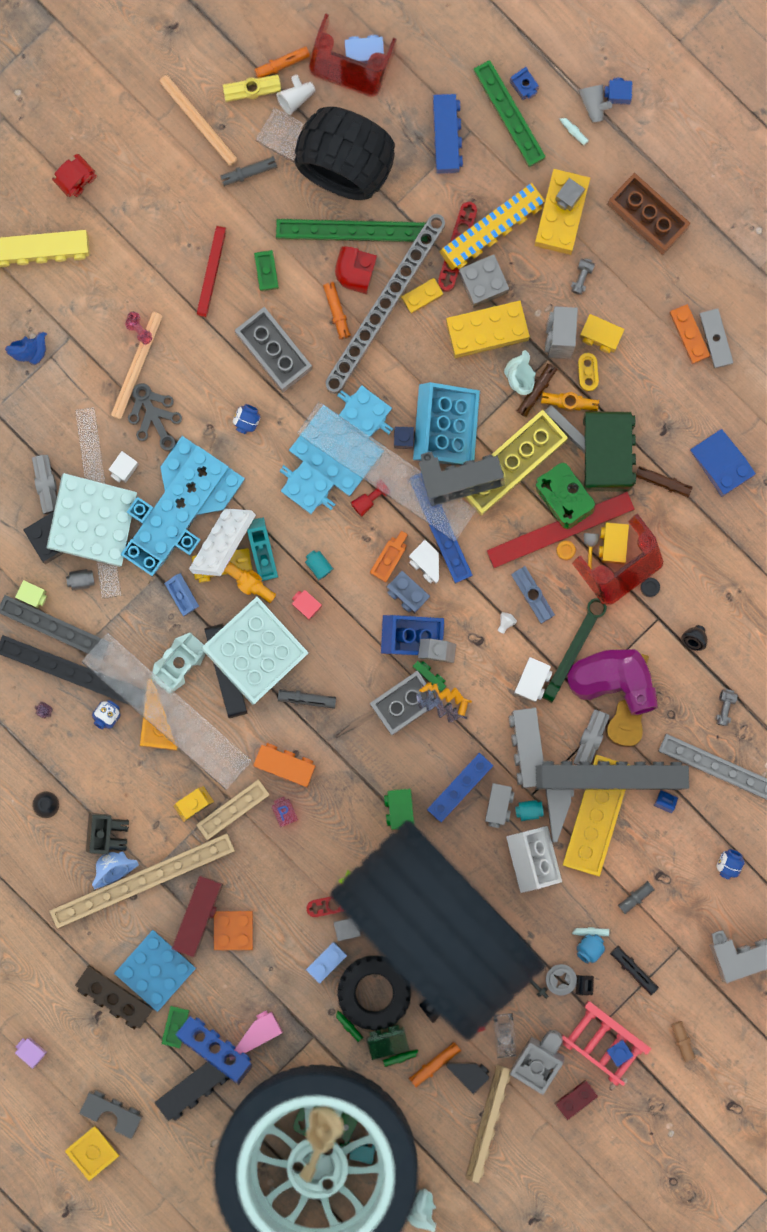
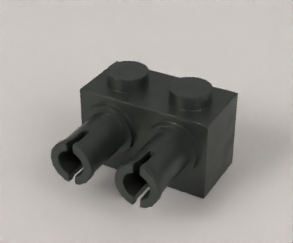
(99, 833)

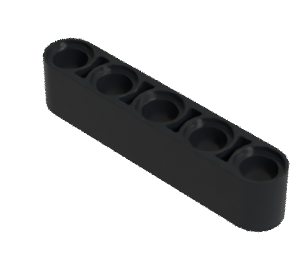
(231, 695)

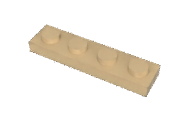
(233, 809)

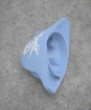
(112, 868)

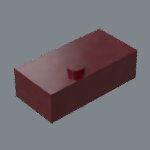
(197, 916)

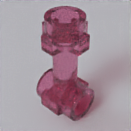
(132, 323)

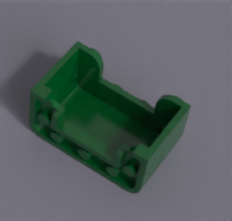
(609, 451)

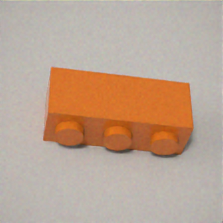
(285, 765)

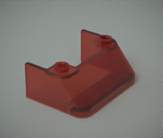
(347, 71)
(611, 586)

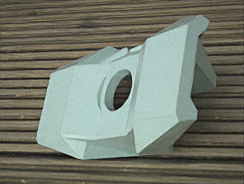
(186, 647)

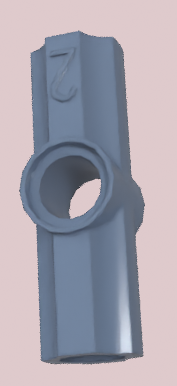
(526, 583)

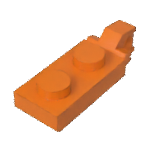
(389, 557)

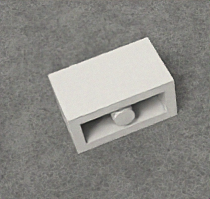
(533, 679)

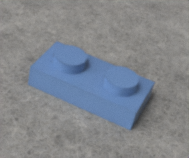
(181, 594)

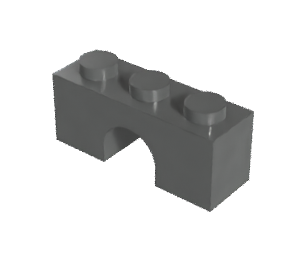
(127, 1119)

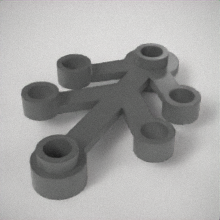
(152, 414)

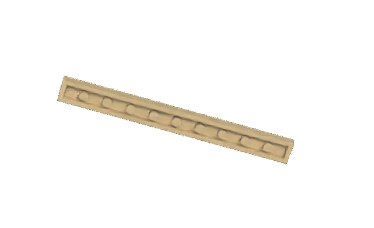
(142, 881)

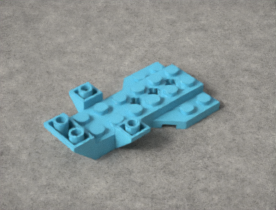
(167, 525)

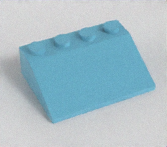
(446, 423)

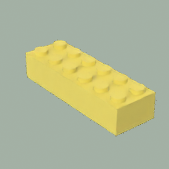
(520, 457)

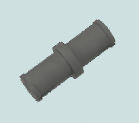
(636, 897)

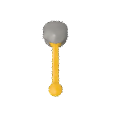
(590, 540)

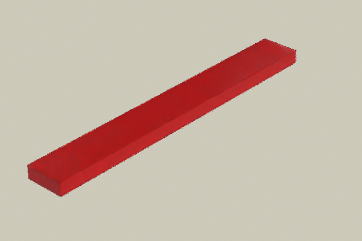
(555, 532)

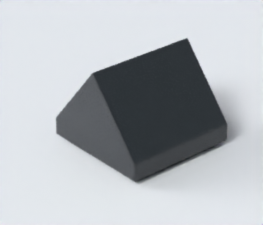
(584, 985)

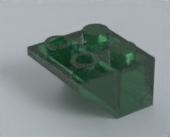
(388, 1042)

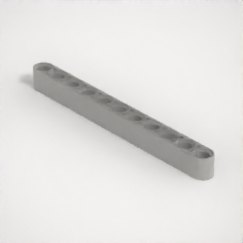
(387, 294)

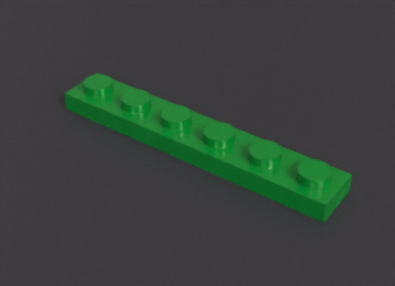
(509, 113)

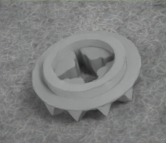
(570, 978)

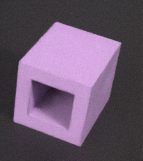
(30, 1052)

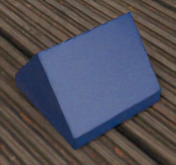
(666, 801)

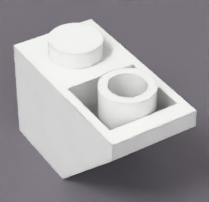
(427, 560)

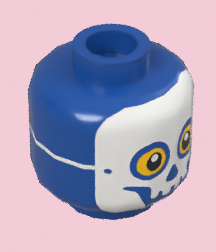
(246, 419)
(106, 714)
(730, 864)

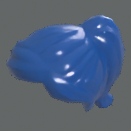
(28, 349)

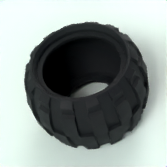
(344, 153)

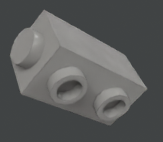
(498, 804)

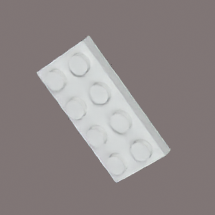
(222, 542)

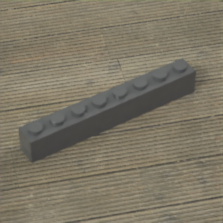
(612, 776)

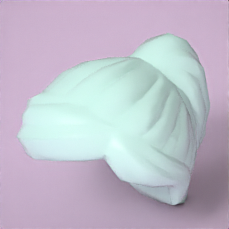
(520, 374)
(422, 1211)

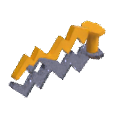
(452, 715)

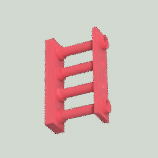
(607, 1024)

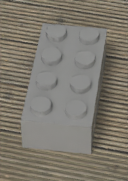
(561, 332)
(273, 349)
(528, 745)

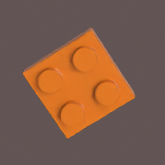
(233, 930)

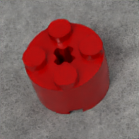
(74, 175)

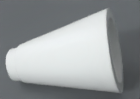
(294, 97)

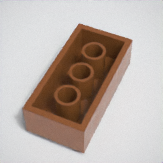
(648, 213)

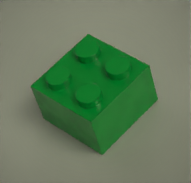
(399, 807)

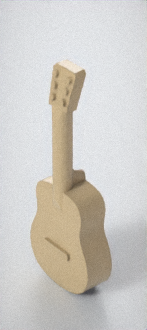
(323, 1130)

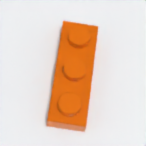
(689, 334)

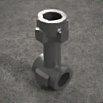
(586, 266)
(727, 697)

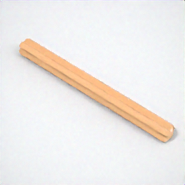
(198, 120)
(135, 368)

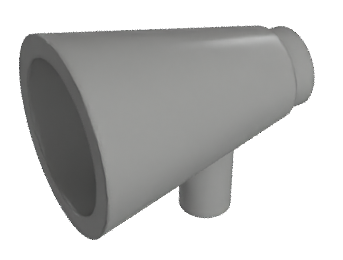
(593, 101)

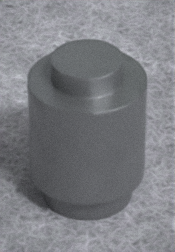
(80, 579)

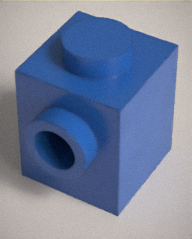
(619, 91)

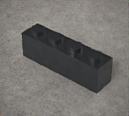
(189, 1090)

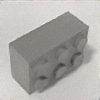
(400, 704)

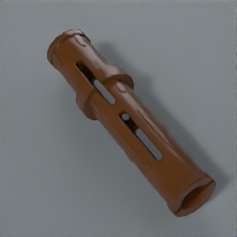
(539, 386)
(663, 481)

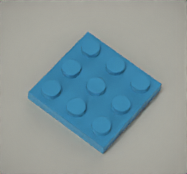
(155, 970)

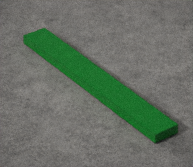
(349, 230)

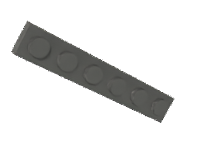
(48, 624)

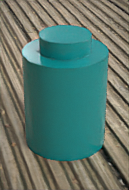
(318, 564)

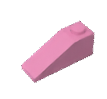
(261, 1031)

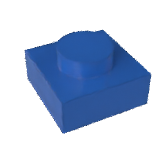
(620, 1053)

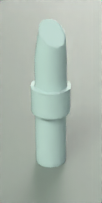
(574, 131)
(591, 931)

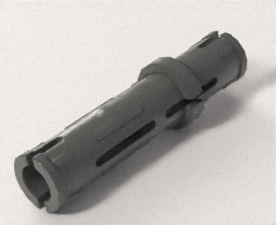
(248, 171)
(306, 699)

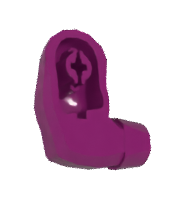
(615, 672)

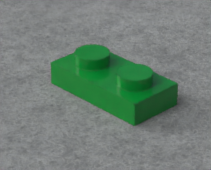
(266, 270)
(424, 670)
(175, 1020)

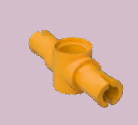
(580, 403)
(249, 582)

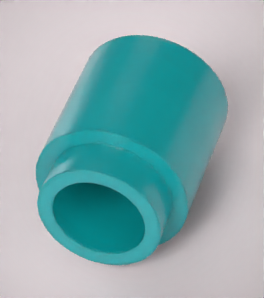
(529, 810)

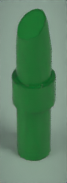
(348, 1026)
(400, 1058)

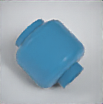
(590, 948)

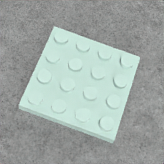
(91, 520)
(254, 650)

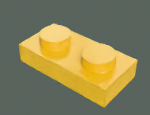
(422, 295)

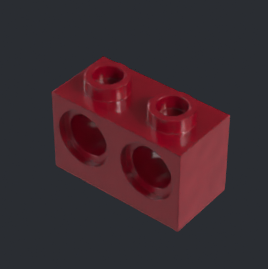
(576, 1099)

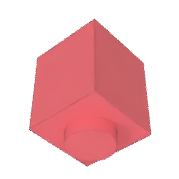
(306, 604)

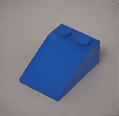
(722, 462)
(403, 633)

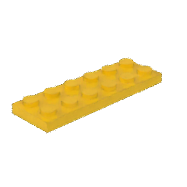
(593, 827)

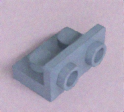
(407, 592)

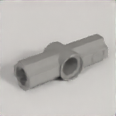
(45, 483)
(592, 737)

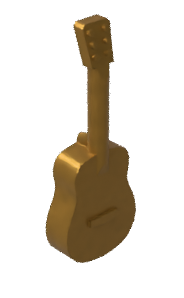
(625, 728)

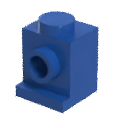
(524, 91)

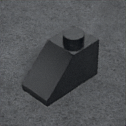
(470, 1074)

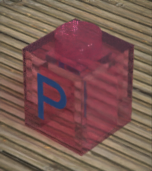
(284, 811)

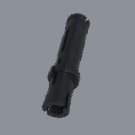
(632, 968)

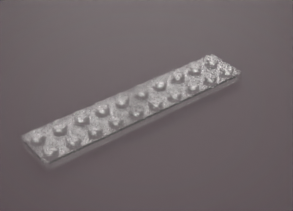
(383, 470)
(166, 711)

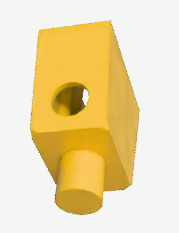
(193, 803)

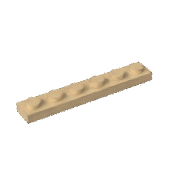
(486, 1130)

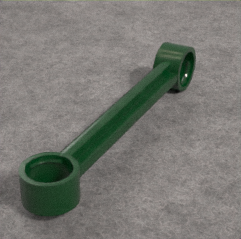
(572, 652)

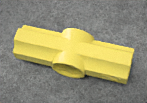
(264, 86)

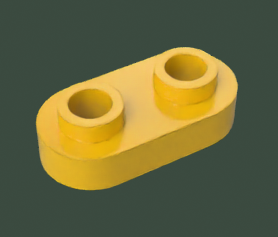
(588, 372)

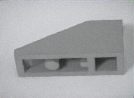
(558, 805)

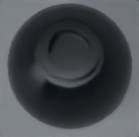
(695, 638)
(45, 804)

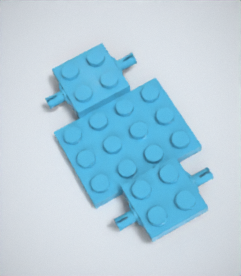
(319, 472)

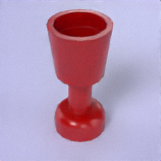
(365, 503)

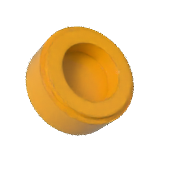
(566, 550)

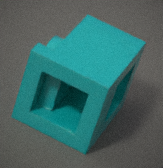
(363, 1153)

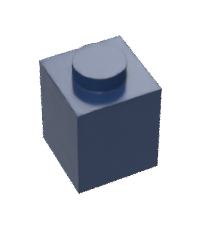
(403, 437)

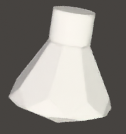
(506, 621)

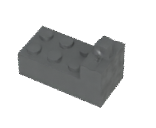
(459, 481)

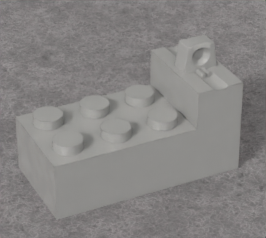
(738, 964)

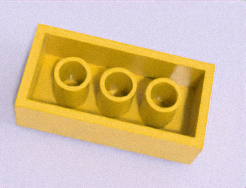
(560, 226)
(487, 329)

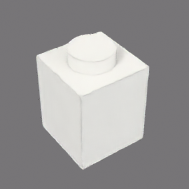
(123, 467)

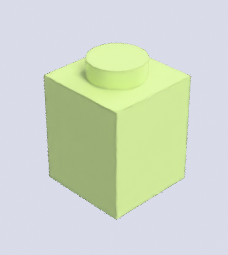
(31, 594)

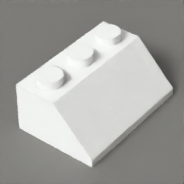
(534, 859)

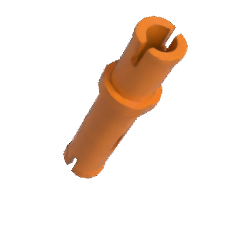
(282, 62)
(339, 318)
(435, 1064)

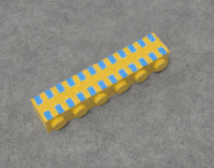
(492, 226)

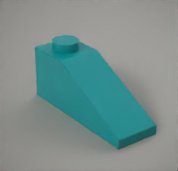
(262, 549)

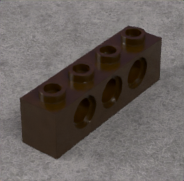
(141, 1009)

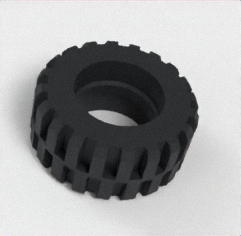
(373, 1019)

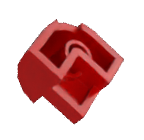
(355, 269)

